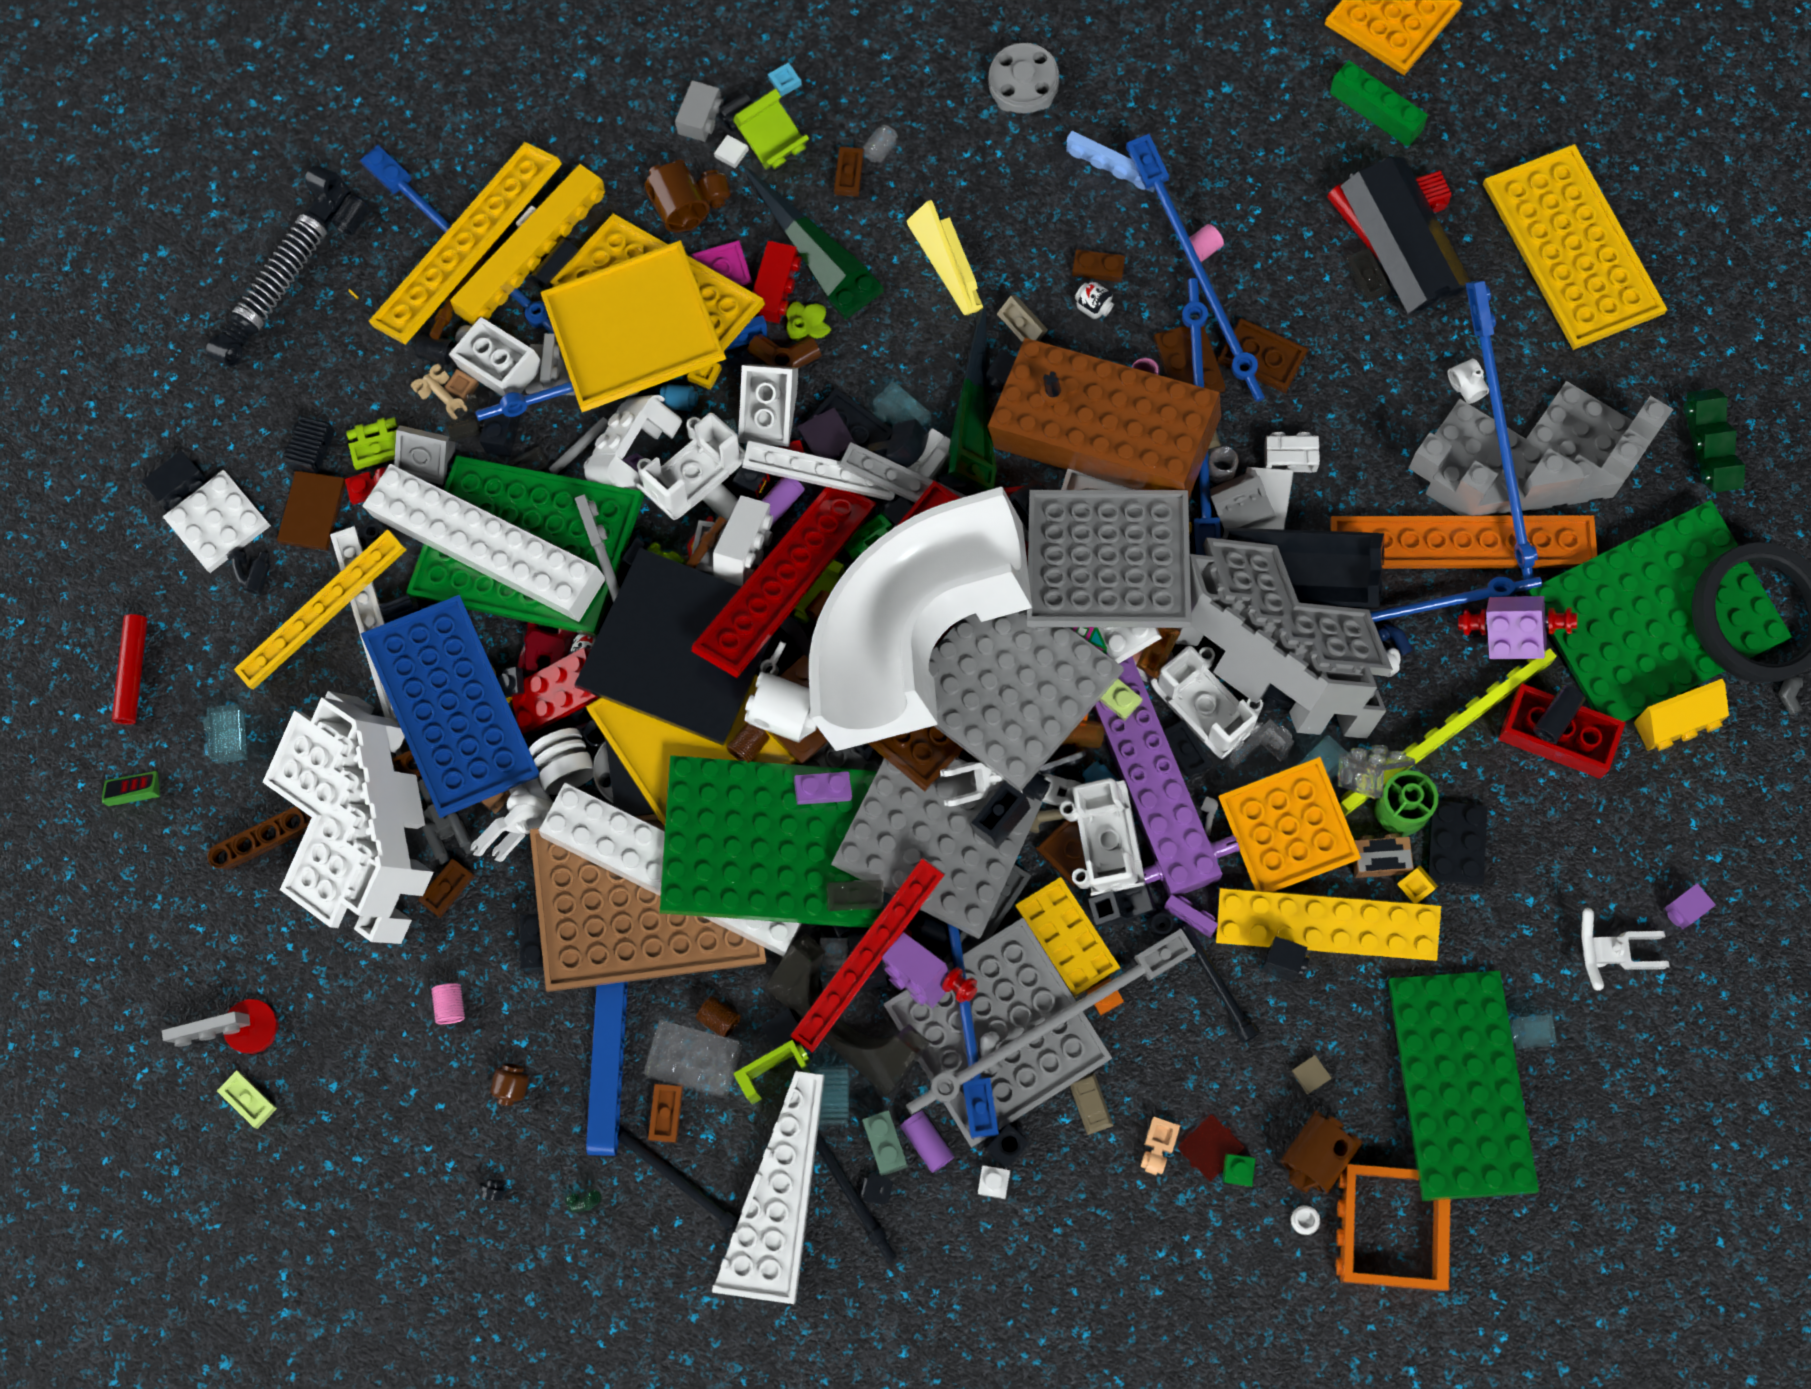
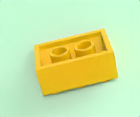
(1683, 716)

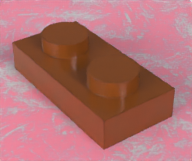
(665, 1113)

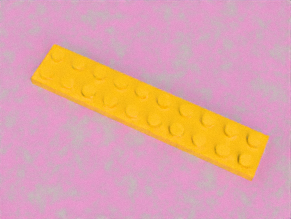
(465, 243)

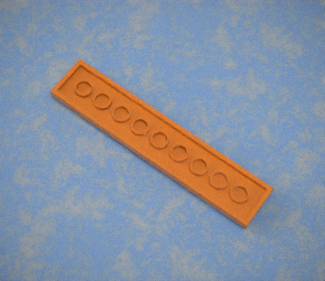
(1476, 540)

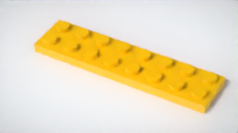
(1329, 923)

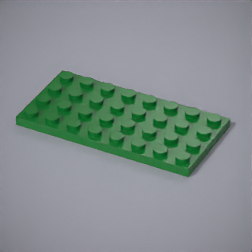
(1462, 1086)

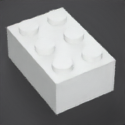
(496, 358)
(743, 541)

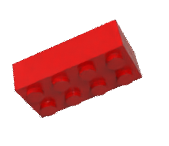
(1584, 746)

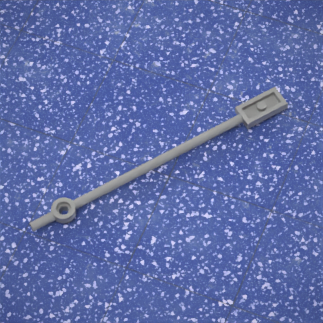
(597, 536)
(1150, 963)

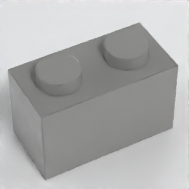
(699, 111)

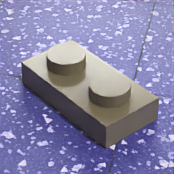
(1021, 320)

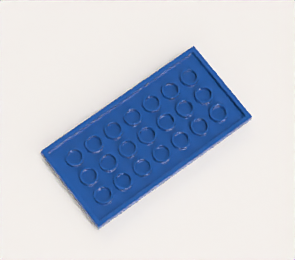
(450, 706)

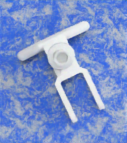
(985, 781)
(522, 813)
(1612, 950)

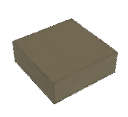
(1311, 1074)

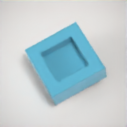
(784, 79)

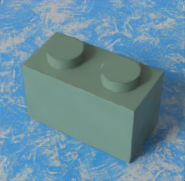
(885, 1143)

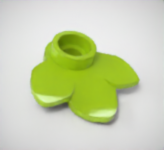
(806, 321)

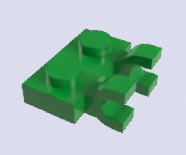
(867, 536)

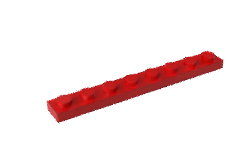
(867, 954)

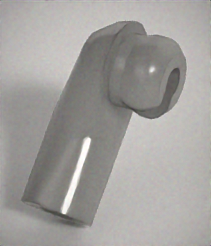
(987, 1046)

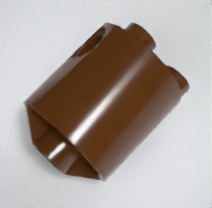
(676, 196)
(1319, 1154)

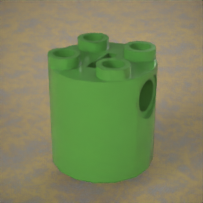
(1406, 803)

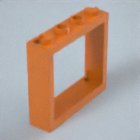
(1345, 1236)

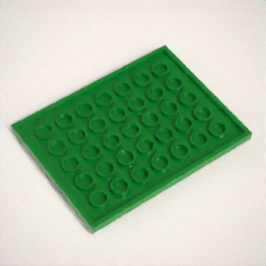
(539, 505)
(1637, 620)
(747, 847)

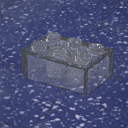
(693, 1059)

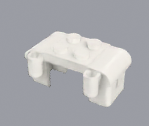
(631, 416)
(694, 469)
(1205, 701)
(1106, 837)

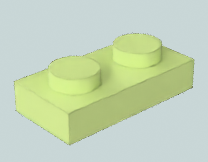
(1121, 699)
(247, 1099)

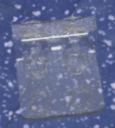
(1271, 736)
(1364, 769)

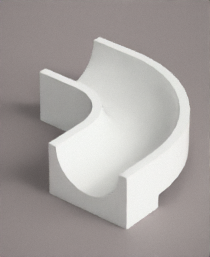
(896, 603)

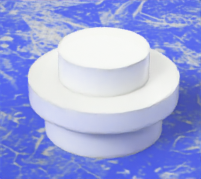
(1305, 1220)

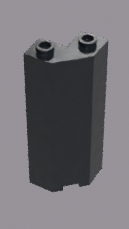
(1405, 234)
(1326, 565)

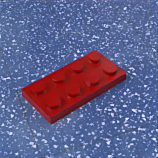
(552, 694)

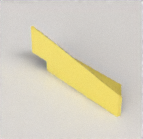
(946, 255)

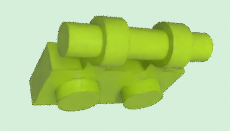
(374, 449)

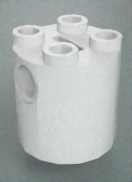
(780, 708)

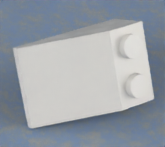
(767, 404)

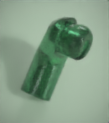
(587, 1203)

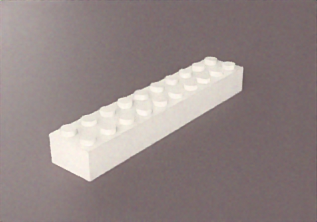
(485, 542)
(636, 853)

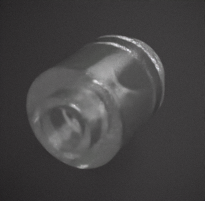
(880, 143)

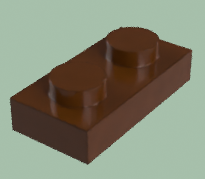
(849, 171)
(1098, 266)
(446, 888)

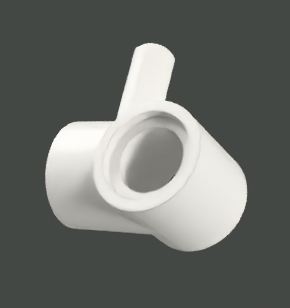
(1468, 380)

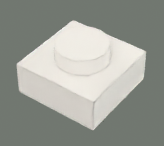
(993, 1182)

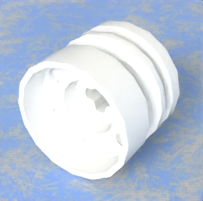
(562, 760)

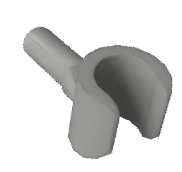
(1209, 805)

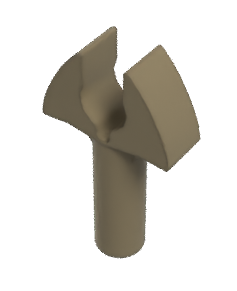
(1048, 815)

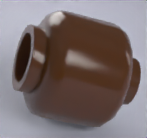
(714, 188)
(509, 1084)

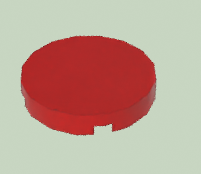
(261, 1030)

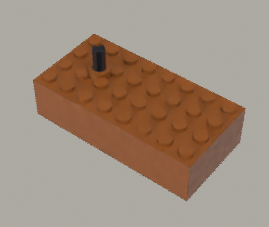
(1104, 419)

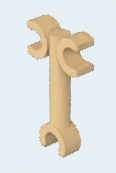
(432, 382)

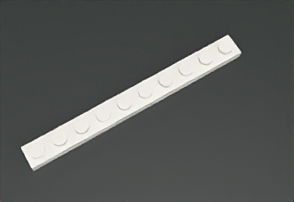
(366, 611)

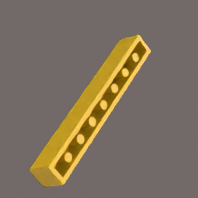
(528, 245)

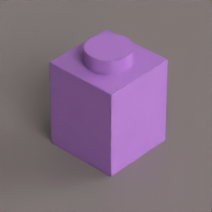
(1689, 907)

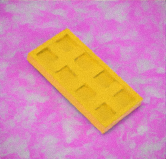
(1067, 937)

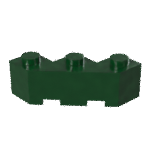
(1714, 440)

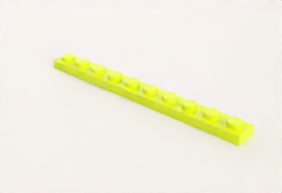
(1458, 722)

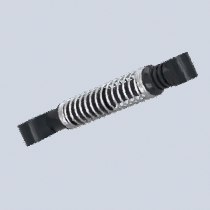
(311, 227)

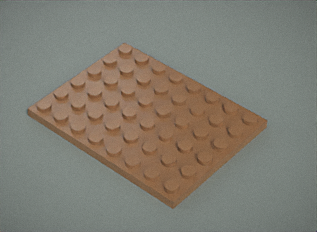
(611, 930)

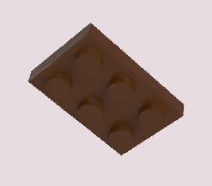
(1176, 356)

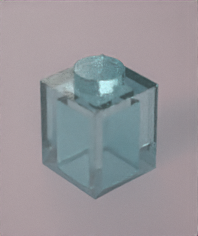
(1533, 1031)

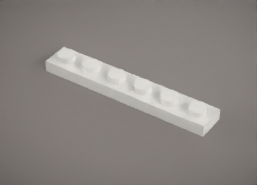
(808, 469)

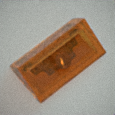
(1156, 654)

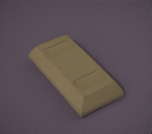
(1091, 1104)

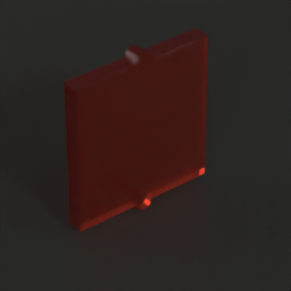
(1208, 1147)

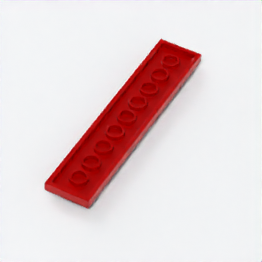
(782, 580)

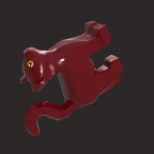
(544, 645)

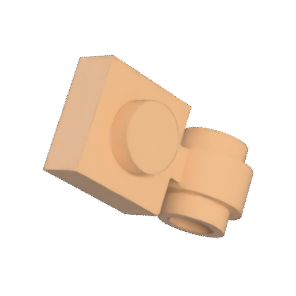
(1161, 1138)

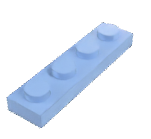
(1105, 158)

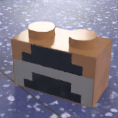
(1383, 856)

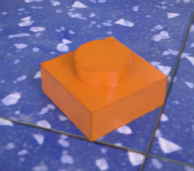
(1108, 1002)

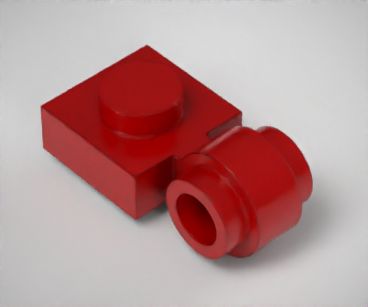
(361, 485)

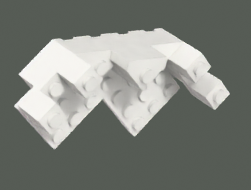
(356, 840)

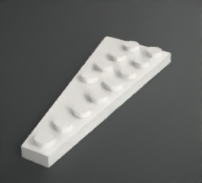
(771, 1231)

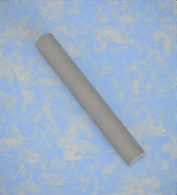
(579, 446)

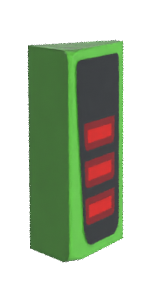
(131, 789)

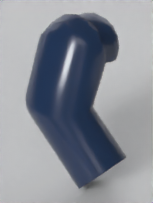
(1397, 636)

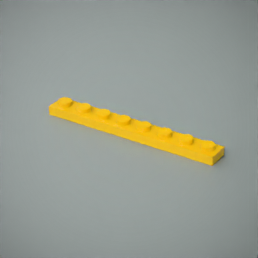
(320, 609)

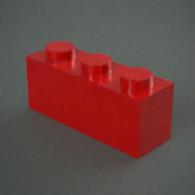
(776, 279)

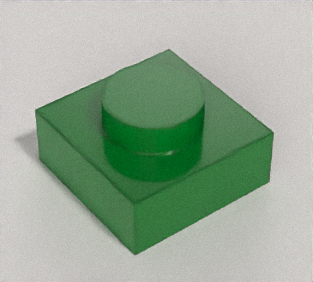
(1238, 1170)

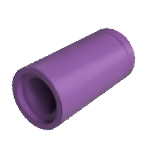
(782, 497)
(927, 1141)

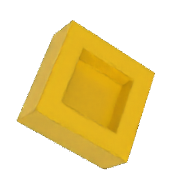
(708, 378)
(1417, 885)

